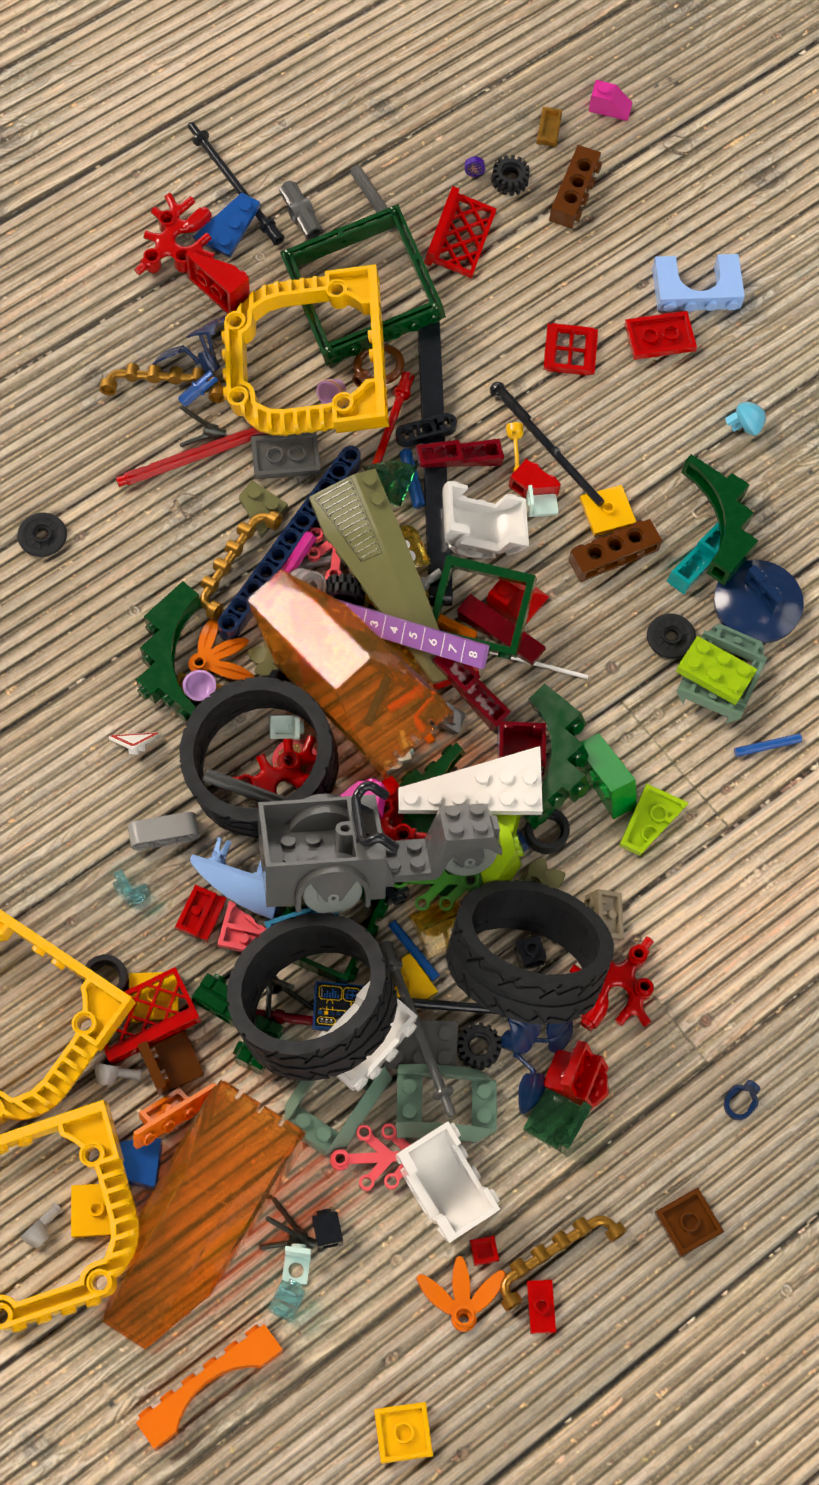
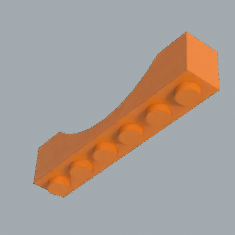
(253, 1352)

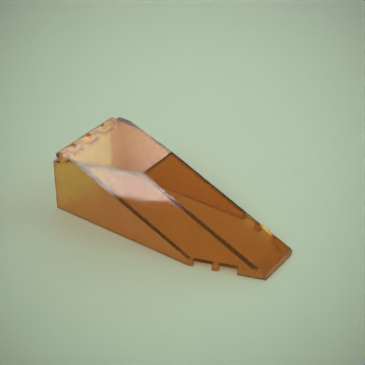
(347, 670)
(202, 1212)

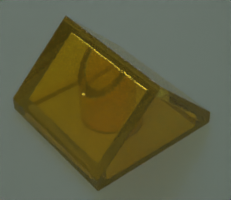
(435, 927)

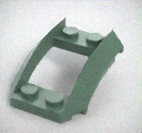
(737, 644)
(409, 1102)
(319, 1134)

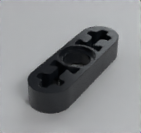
(431, 422)

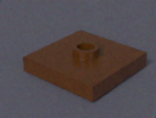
(689, 1222)

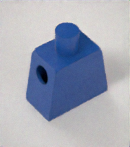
(142, 1164)

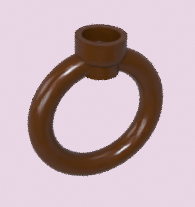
(363, 374)

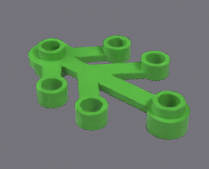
(440, 884)

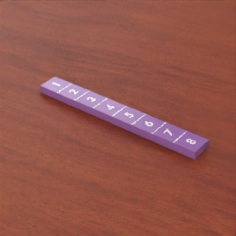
(423, 637)

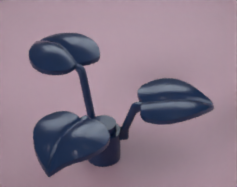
(206, 357)
(520, 1041)

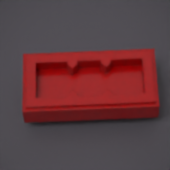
(541, 1306)

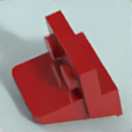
(579, 1075)

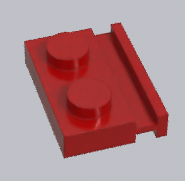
(201, 913)

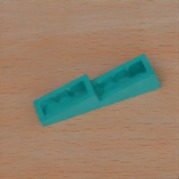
(696, 562)

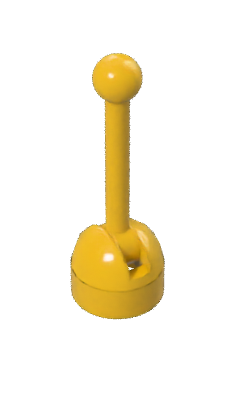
(515, 432)

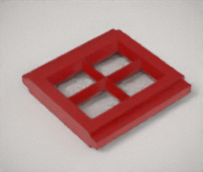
(570, 349)

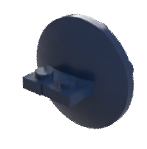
(760, 601)

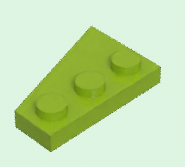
(650, 818)

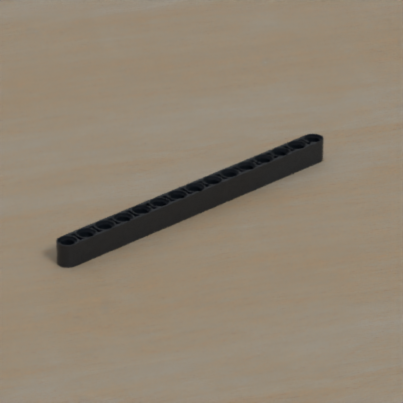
(434, 477)

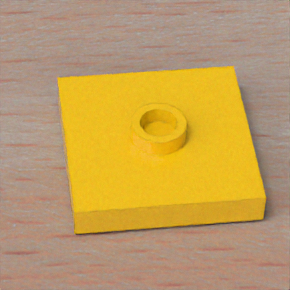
(612, 514)
(416, 980)
(147, 995)
(88, 1212)
(403, 1432)

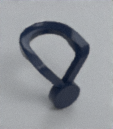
(750, 1086)

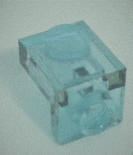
(123, 887)

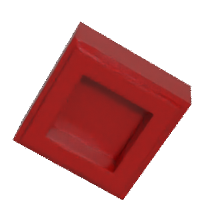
(484, 1250)

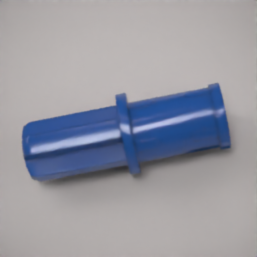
(197, 389)

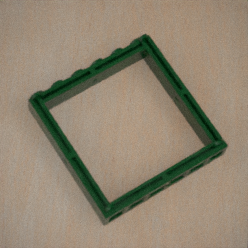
(392, 328)

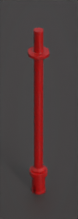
(402, 393)

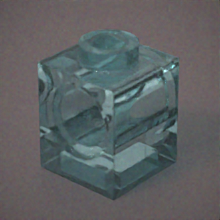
(287, 1299)

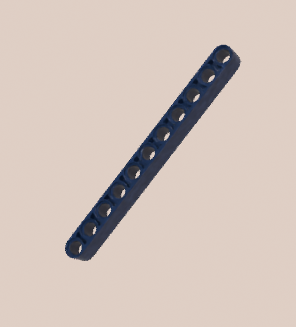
(281, 548)

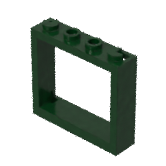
(496, 572)
(351, 971)

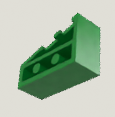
(609, 777)

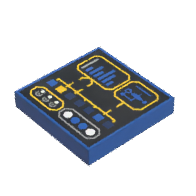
(331, 1003)

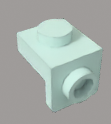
(285, 727)

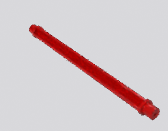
(187, 457)

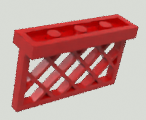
(442, 231)
(159, 1031)

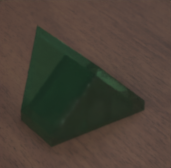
(394, 478)

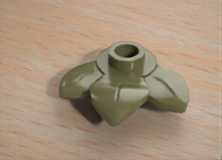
(263, 659)
(540, 874)

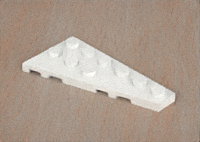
(505, 785)

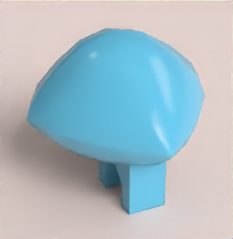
(748, 416)

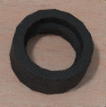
(549, 848)
(114, 962)

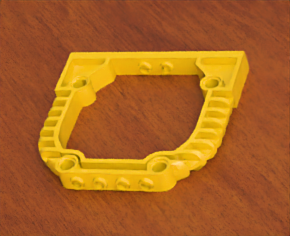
(366, 405)
(102, 1005)
(91, 1130)

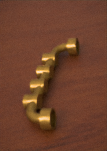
(109, 385)
(233, 549)
(542, 1254)

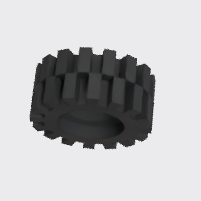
(510, 165)
(345, 589)
(485, 1033)

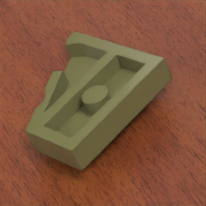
(259, 500)

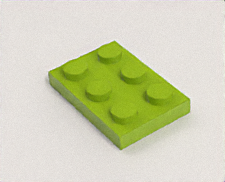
(716, 670)

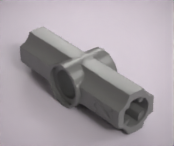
(300, 210)

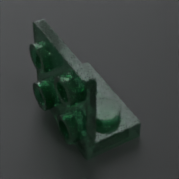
(556, 1120)

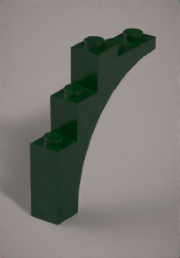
(732, 516)
(158, 653)
(568, 752)
(444, 765)

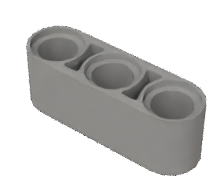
(163, 830)

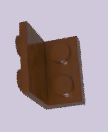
(171, 1062)

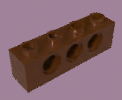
(574, 187)
(628, 551)

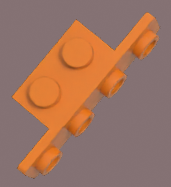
(167, 1113)

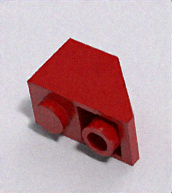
(531, 474)

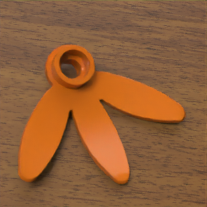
(221, 651)
(462, 1305)

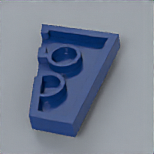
(230, 224)

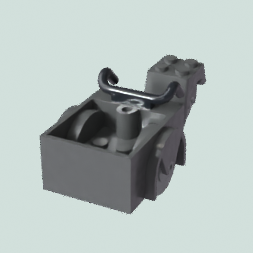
(337, 845)

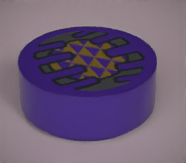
(474, 166)

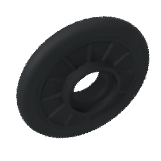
(42, 547)
(674, 623)

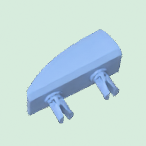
(235, 884)

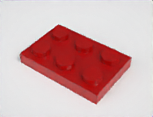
(660, 335)

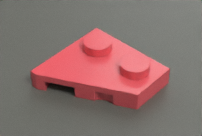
(238, 929)

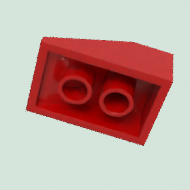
(218, 280)

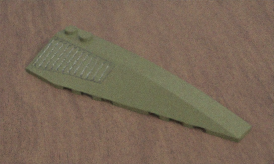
(370, 541)

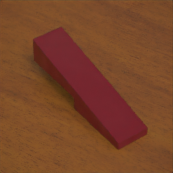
(460, 454)
(498, 627)
(474, 692)

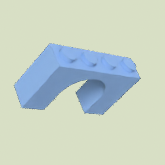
(675, 296)

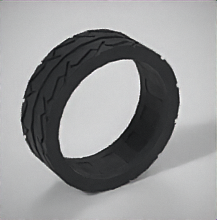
(231, 702)
(290, 942)
(516, 991)

